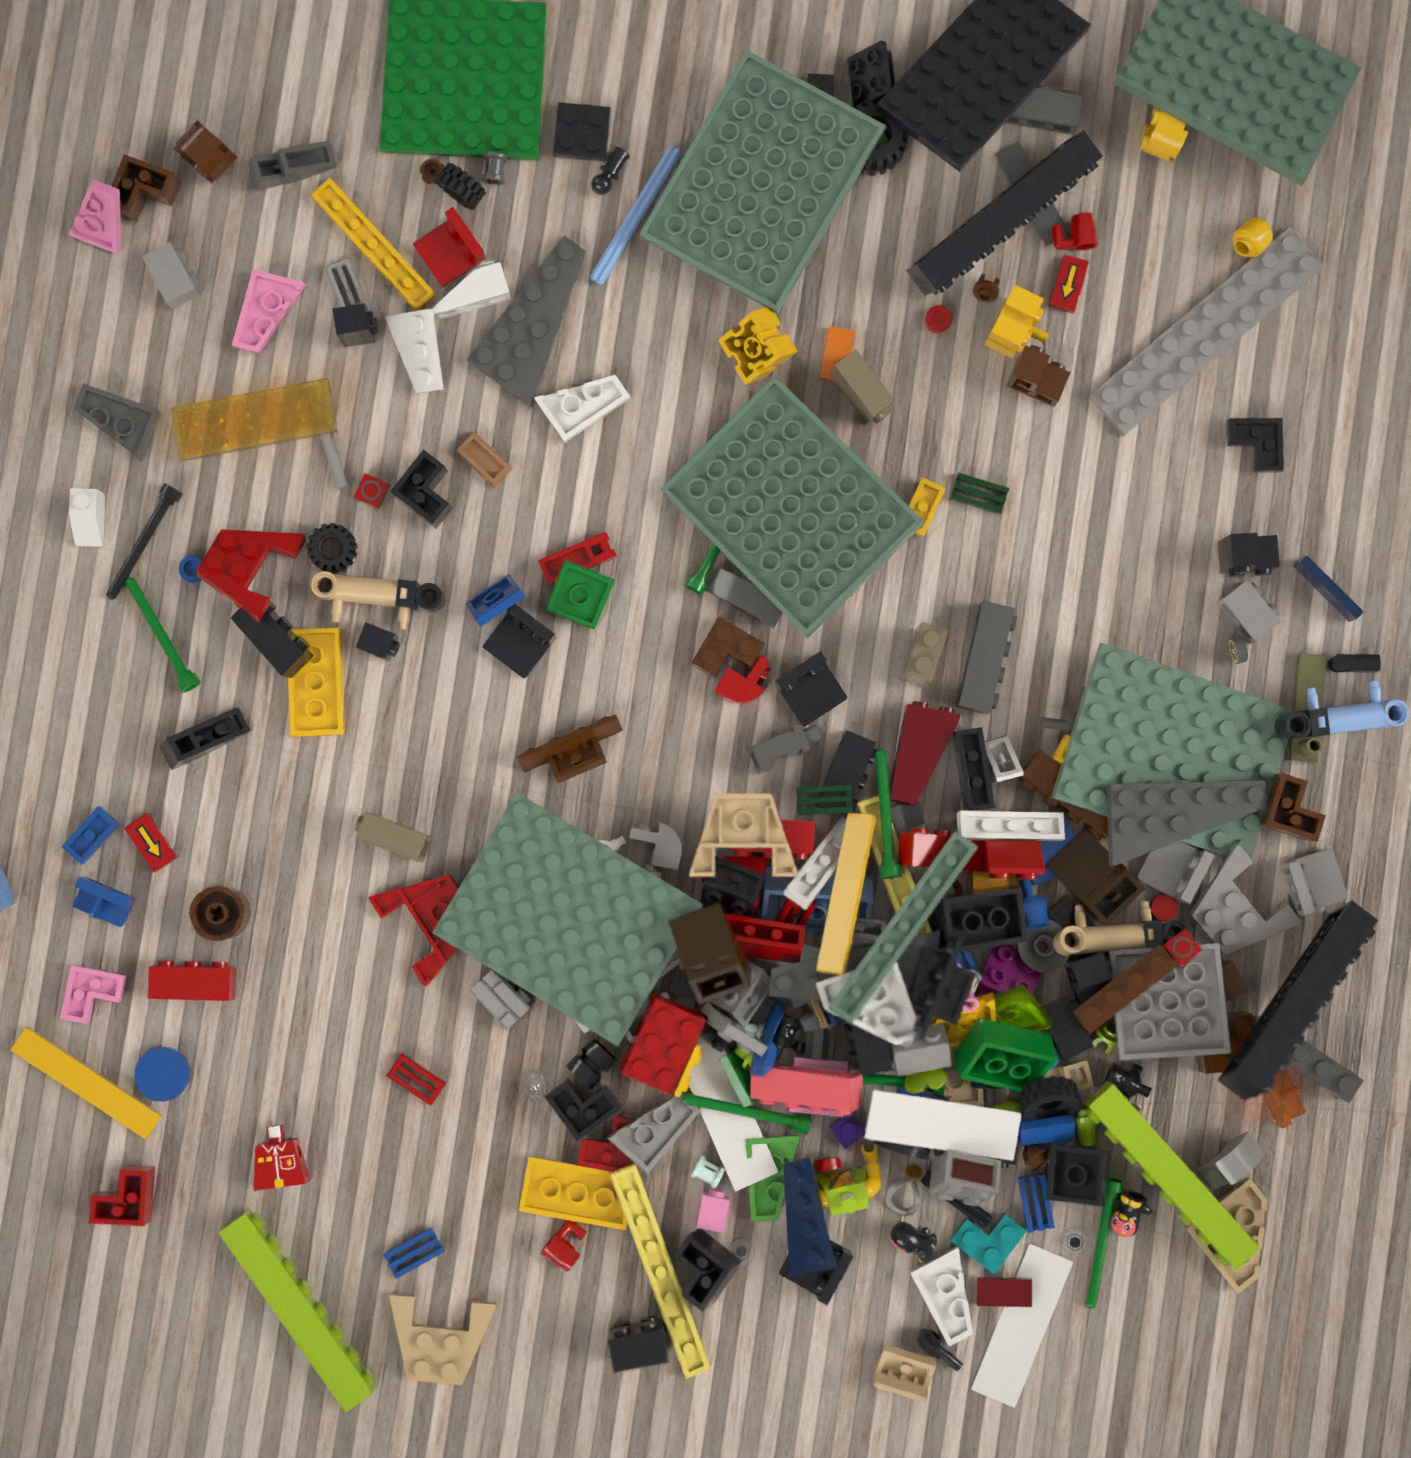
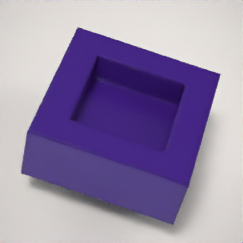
(847, 1129)

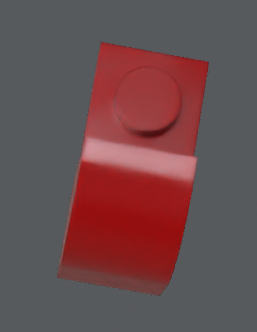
(743, 690)

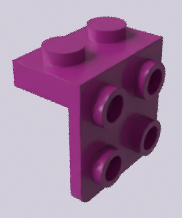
(1006, 971)

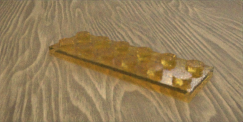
(254, 419)

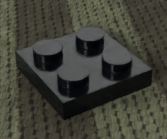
(581, 132)

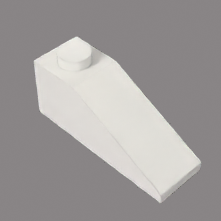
(479, 289)

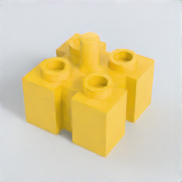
(1017, 323)
(757, 345)

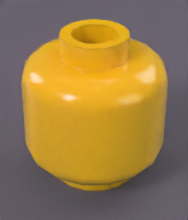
(1252, 237)

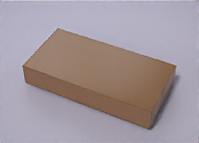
(483, 459)

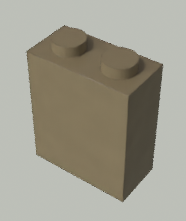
(862, 388)
(923, 654)
(392, 836)

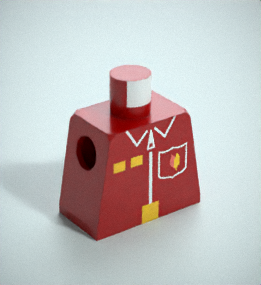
(279, 1161)

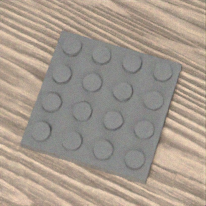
(1178, 1013)

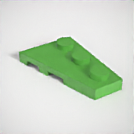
(768, 1194)

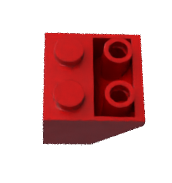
(1008, 856)

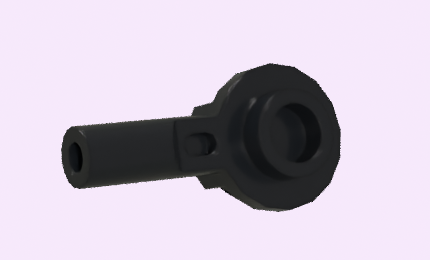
(930, 1343)

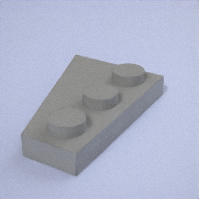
(654, 1132)

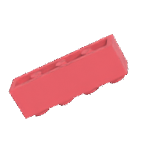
(809, 1087)

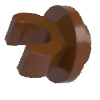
(986, 290)

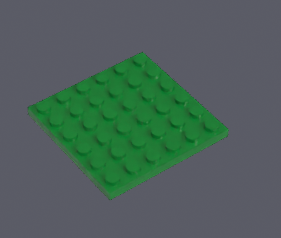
(463, 78)

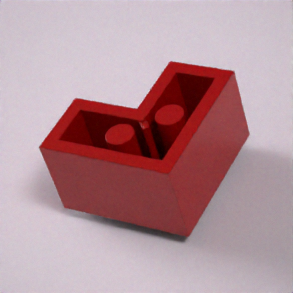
(131, 1203)

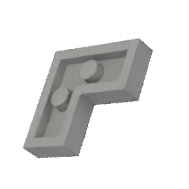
(730, 1030)

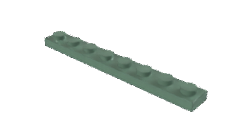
(902, 928)

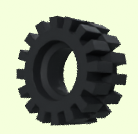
(460, 186)
(316, 543)

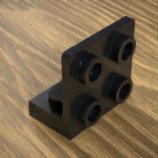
(519, 641)
(811, 689)
(732, 887)
(822, 1282)

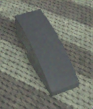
(291, 164)
(743, 596)

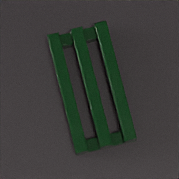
(981, 483)
(847, 798)

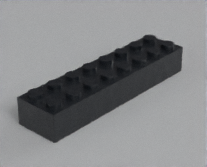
(1007, 211)
(1298, 1001)

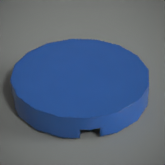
(162, 1074)

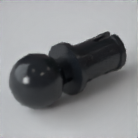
(601, 183)

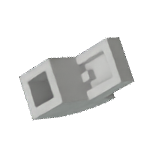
(666, 841)
(1233, 1162)

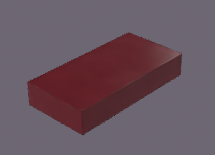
(1004, 1292)

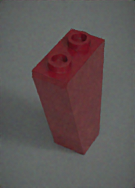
(919, 748)

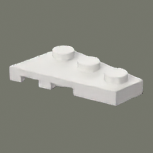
(418, 348)
(581, 406)
(945, 1295)

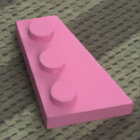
(99, 218)
(263, 309)

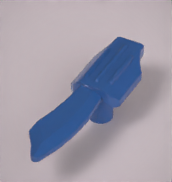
(765, 1063)

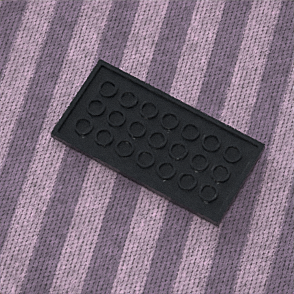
(981, 73)

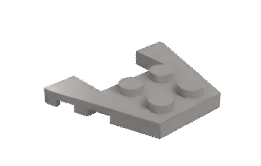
(1227, 913)

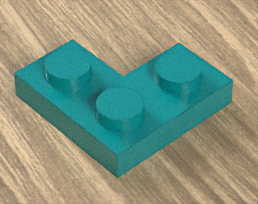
(989, 1248)

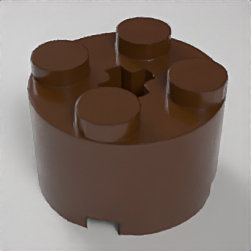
(205, 152)
(206, 920)

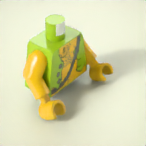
(850, 1187)

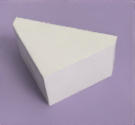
(1002, 760)

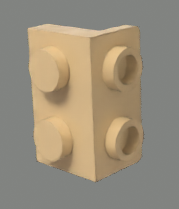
(904, 1373)

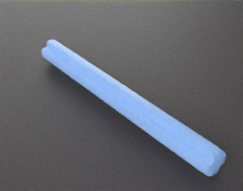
(636, 215)

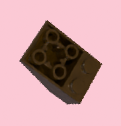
(1087, 875)
(710, 953)

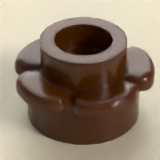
(427, 166)

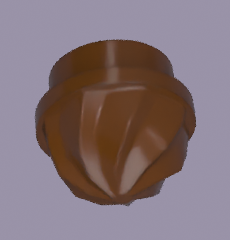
(1035, 1156)

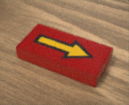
(1068, 283)
(151, 842)

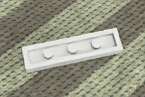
(1011, 825)
(818, 868)

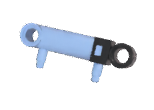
(1342, 719)

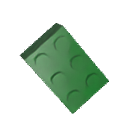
(1004, 1055)

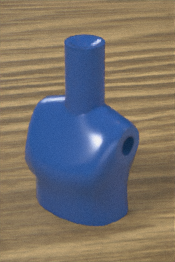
(1034, 907)

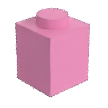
(713, 1210)

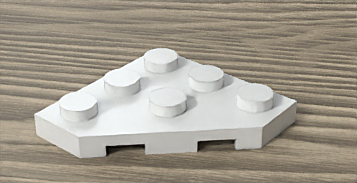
(885, 1014)

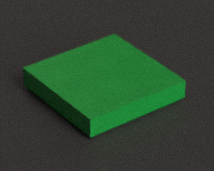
(579, 594)

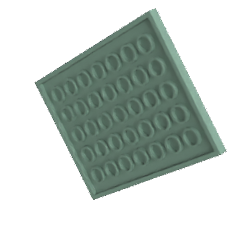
(1240, 80)
(762, 181)
(792, 506)
(1168, 727)
(566, 919)

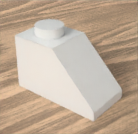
(87, 517)

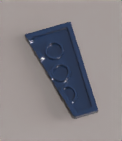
(806, 1226)

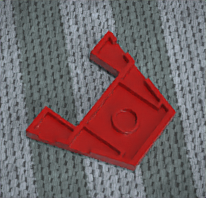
(237, 559)
(427, 905)

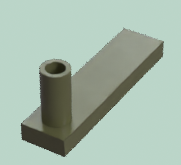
(1309, 674)

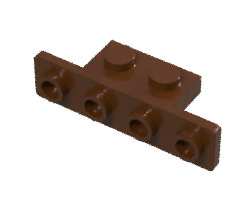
(573, 752)

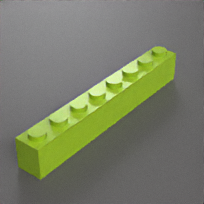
(1171, 1175)
(298, 1310)

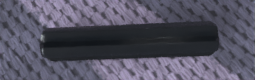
(975, 1213)

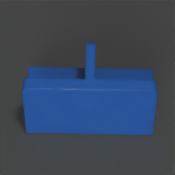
(103, 901)

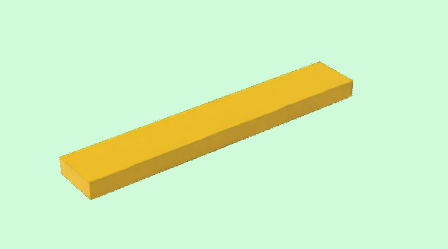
(373, 244)
(846, 894)
(86, 1083)

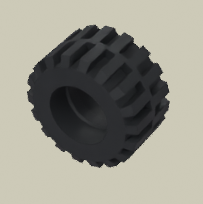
(890, 154)

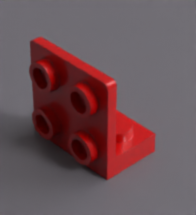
(449, 249)

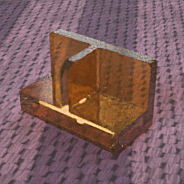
(1283, 1100)

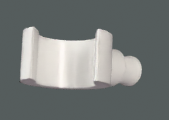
(614, 844)

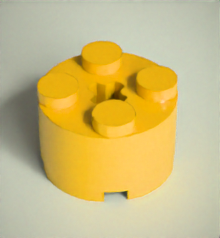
(1164, 136)

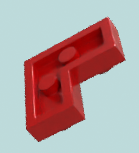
(604, 1154)

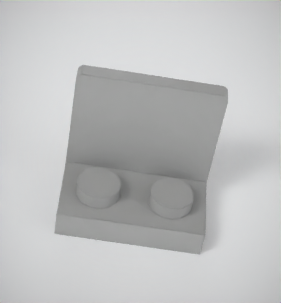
(1175, 870)
(1314, 881)
(745, 1002)

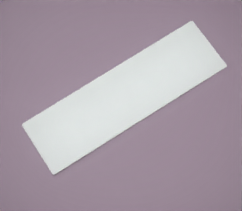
(943, 1125)
(727, 1129)
(1022, 1328)

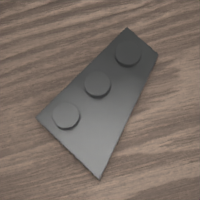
(120, 418)

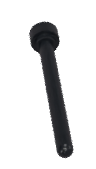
(168, 497)

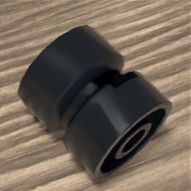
(591, 1063)

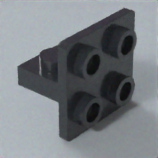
(871, 74)

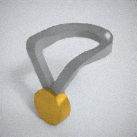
(913, 1175)

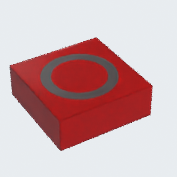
(371, 491)
(1182, 948)

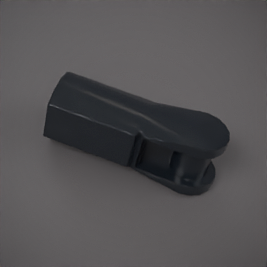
(1355, 663)

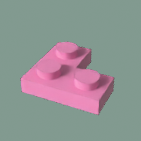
(86, 985)

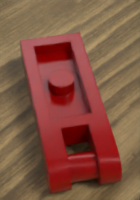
(579, 554)

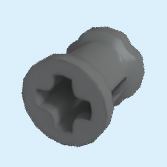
(494, 168)

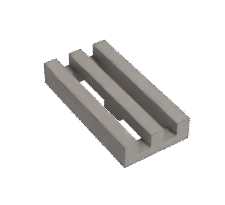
(338, 265)

